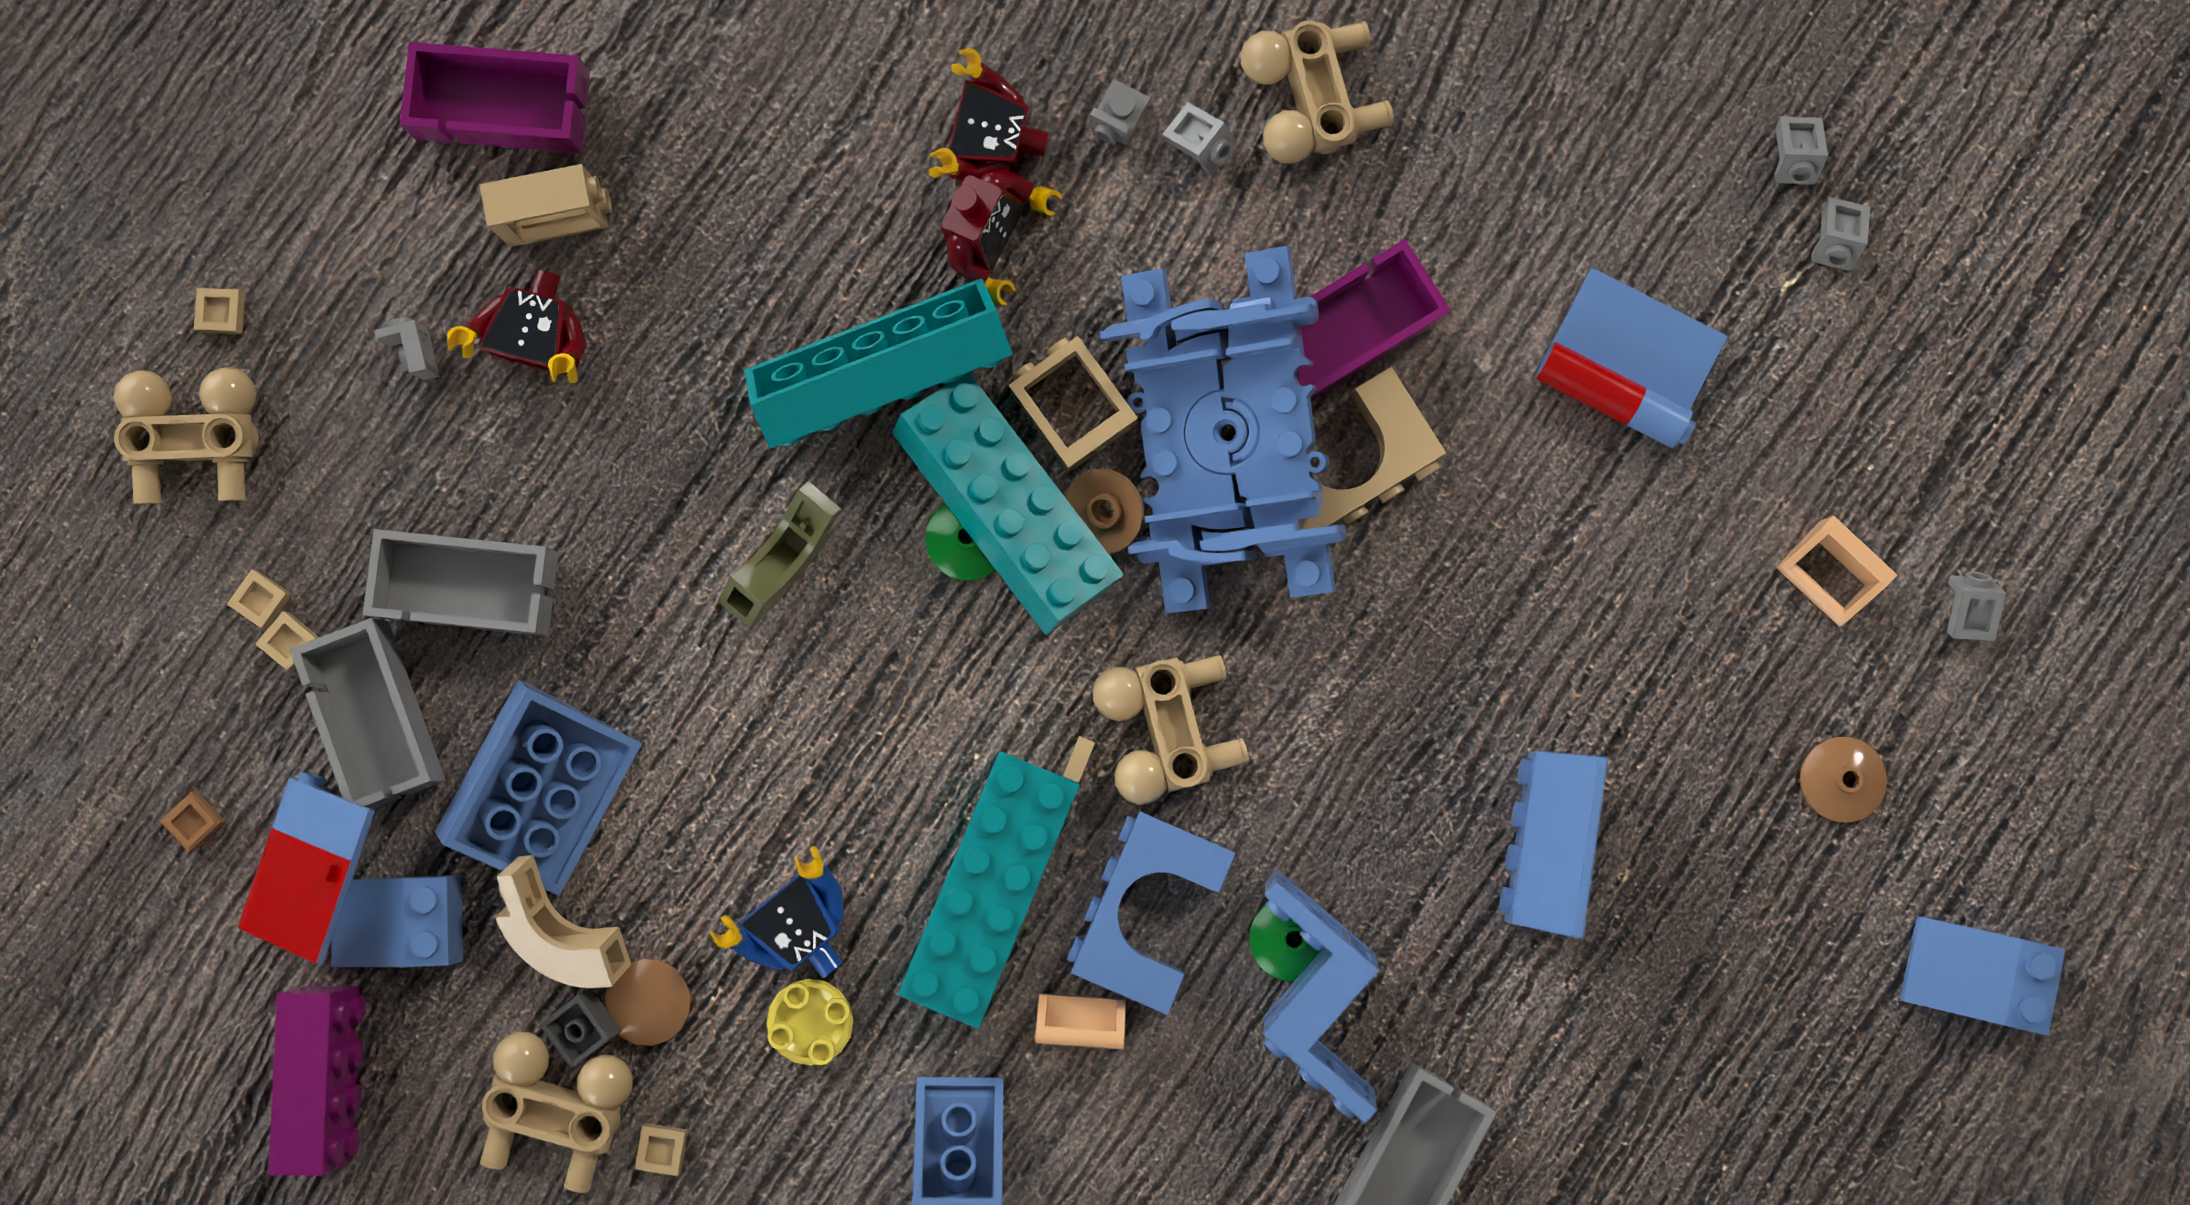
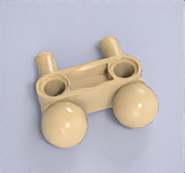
(1315, 88)
(144, 401)
(1171, 724)
(552, 1110)

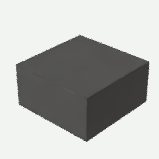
(580, 1027)

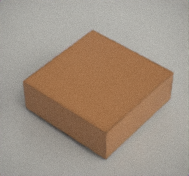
(192, 821)

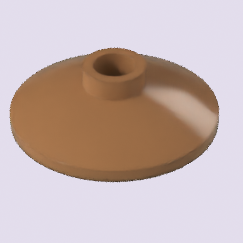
(1088, 498)
(1823, 779)

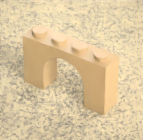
(1404, 445)

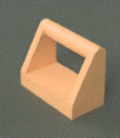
(1849, 552)
(1080, 1021)

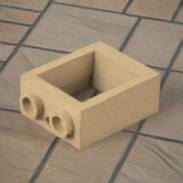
(545, 205)
(1097, 438)

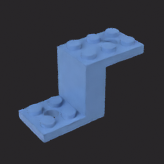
(1319, 998)

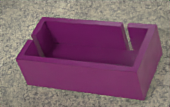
(495, 97)
(1369, 317)
(315, 1080)

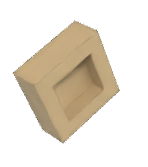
(219, 311)
(259, 599)
(283, 635)
(1079, 759)
(661, 1149)

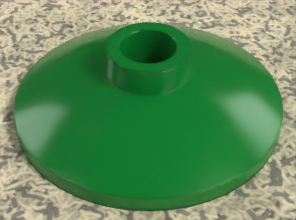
(949, 554)
(1270, 947)

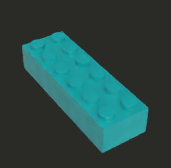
(876, 364)
(1006, 502)
(988, 889)

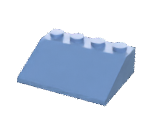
(537, 786)
(1554, 842)

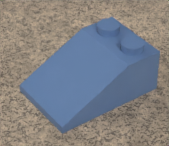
(400, 923)
(1982, 975)
(958, 1141)

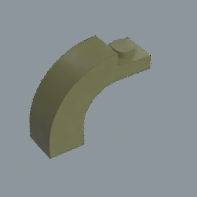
(783, 557)

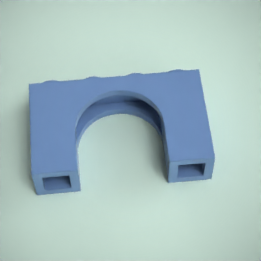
(1104, 953)

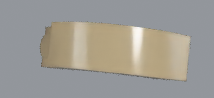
(548, 940)

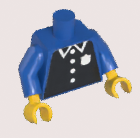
(792, 923)

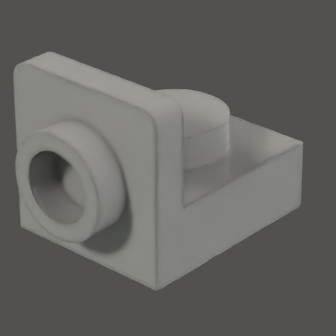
(1118, 113)
(1201, 137)
(1800, 149)
(1842, 234)
(417, 349)
(1975, 607)

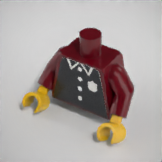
(988, 125)
(983, 220)
(527, 329)

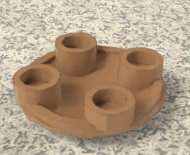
(649, 1002)

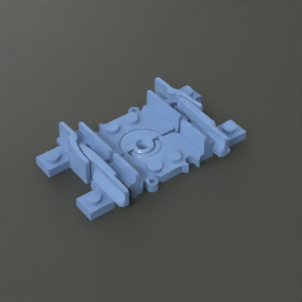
(1186, 420)

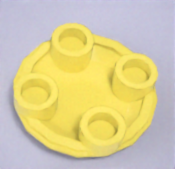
(809, 1022)

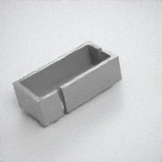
(460, 582)
(369, 715)
(1419, 1144)

